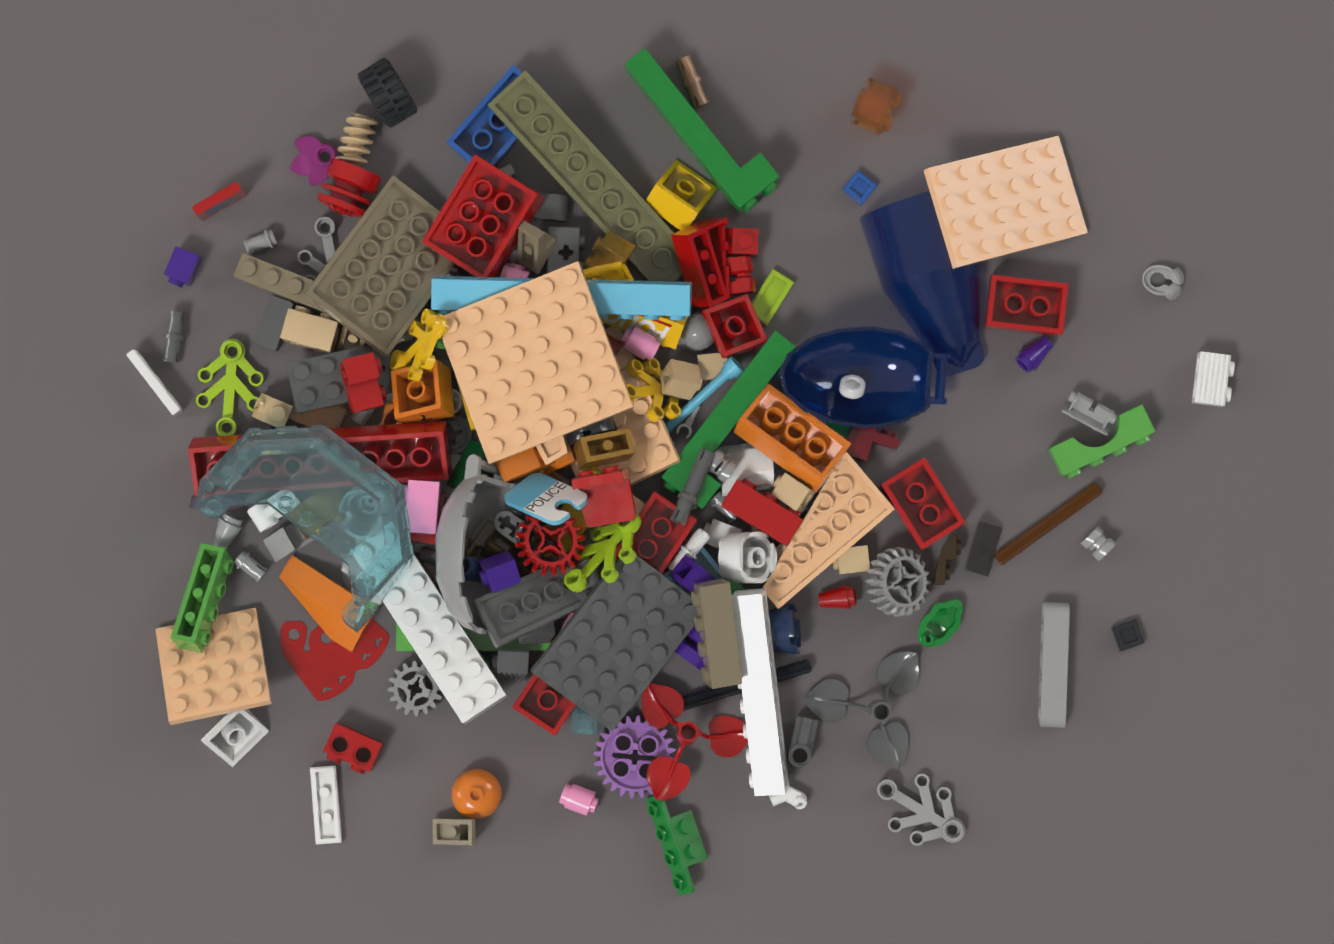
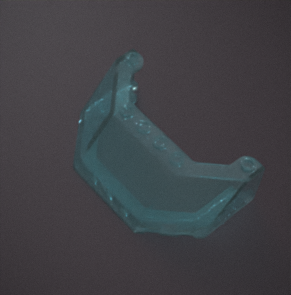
(325, 493)

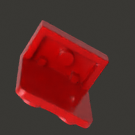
(608, 496)

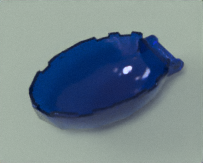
(889, 362)

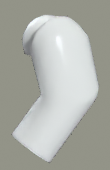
(792, 796)

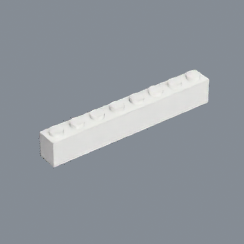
(760, 694)

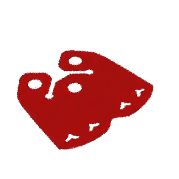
(325, 662)

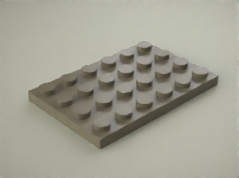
(382, 269)

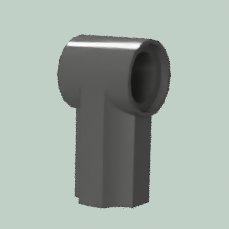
(802, 738)

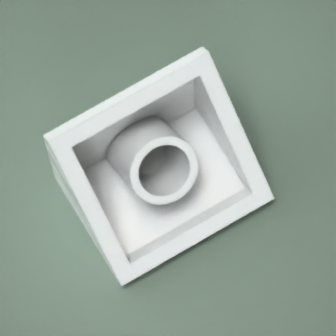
(235, 735)

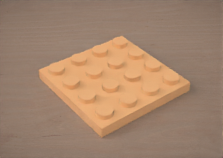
(223, 677)

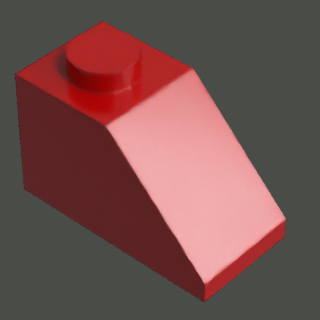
(742, 242)

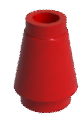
(840, 597)

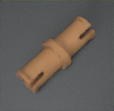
(692, 81)

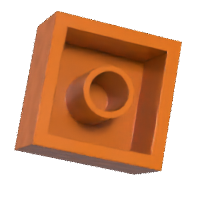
(423, 400)

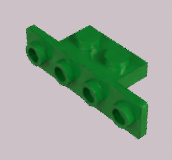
(679, 842)

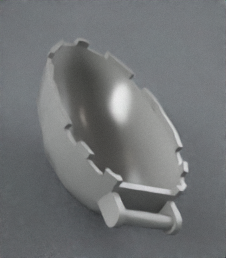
(468, 504)

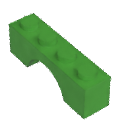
(1130, 428)

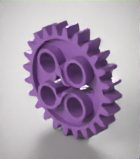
(636, 732)

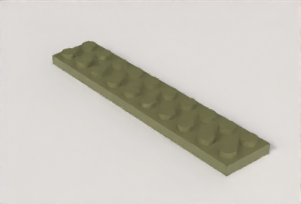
(587, 176)

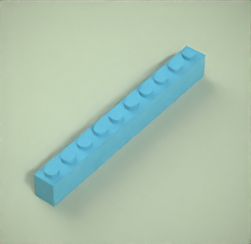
(610, 296)

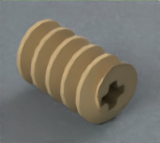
(357, 139)

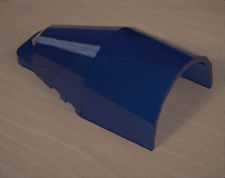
(920, 280)

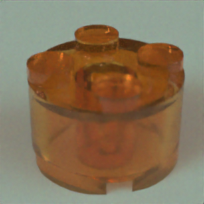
(875, 106)

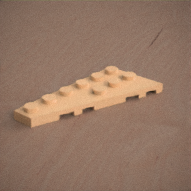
(835, 521)

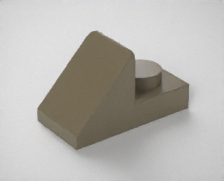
(533, 246)
(454, 831)

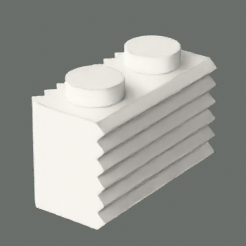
(1212, 379)

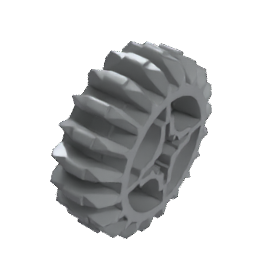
(908, 586)

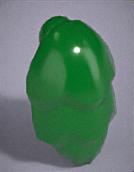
(940, 623)

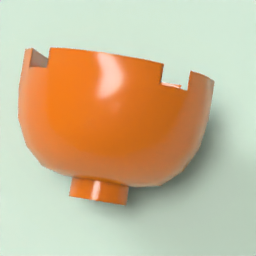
(476, 793)

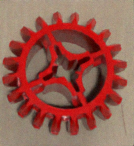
(557, 551)

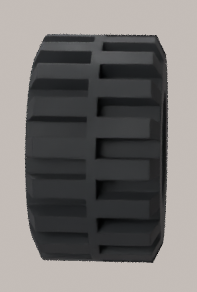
(387, 92)

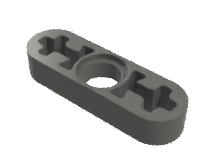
(515, 520)

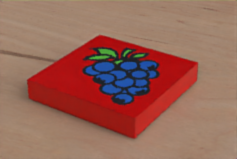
(219, 201)

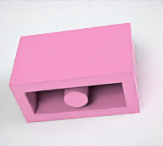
(423, 505)

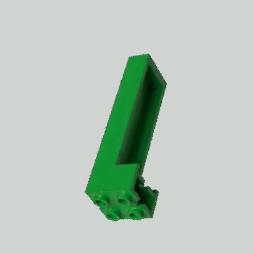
(737, 184)
(726, 417)

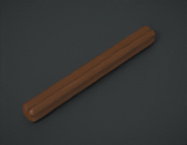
(1048, 523)

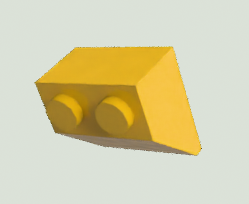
(680, 195)

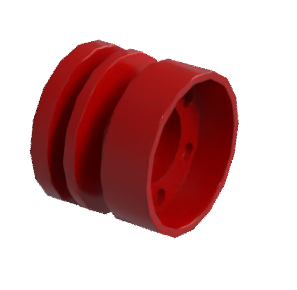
(348, 188)

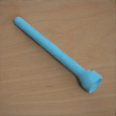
(731, 369)

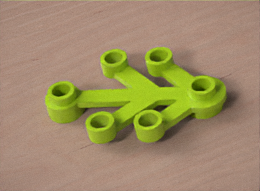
(229, 383)
(604, 549)

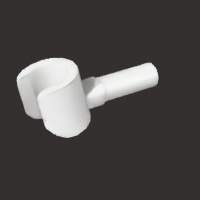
(689, 421)

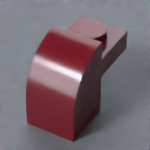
(863, 439)

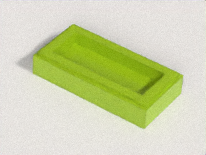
(771, 296)

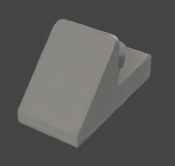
(285, 542)

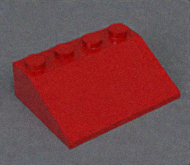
(482, 219)

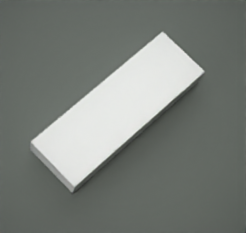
(154, 382)
(326, 804)

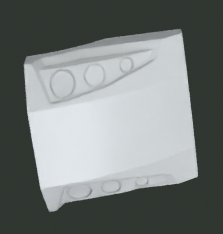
(751, 466)

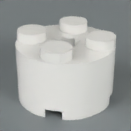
(746, 557)

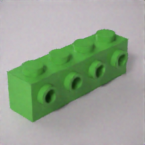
(202, 598)

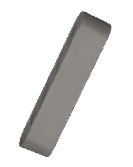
(1053, 664)

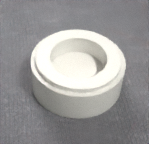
(852, 386)

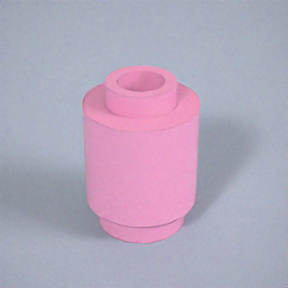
(640, 343)
(579, 799)

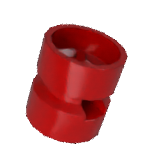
(739, 275)

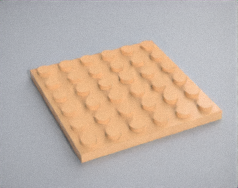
(535, 363)

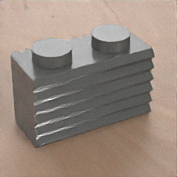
(512, 664)

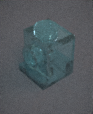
(583, 723)

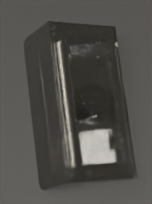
(982, 548)

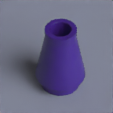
(1033, 355)

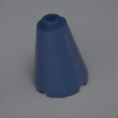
(785, 629)

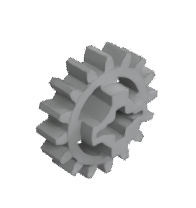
(404, 684)

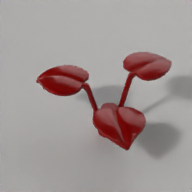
(663, 705)

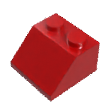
(735, 327)

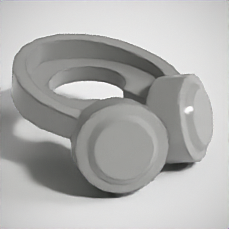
(1170, 292)

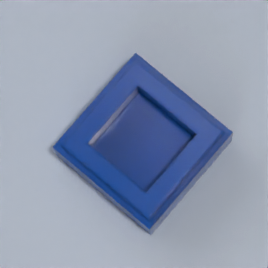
(859, 187)

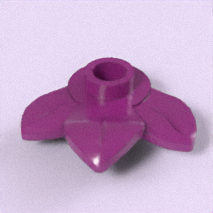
(310, 161)

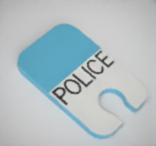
(541, 494)

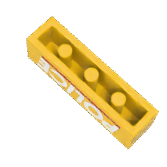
(665, 330)

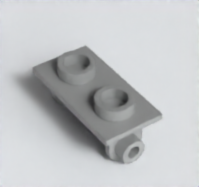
(1079, 408)

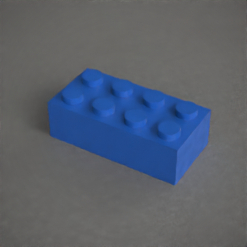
(483, 131)

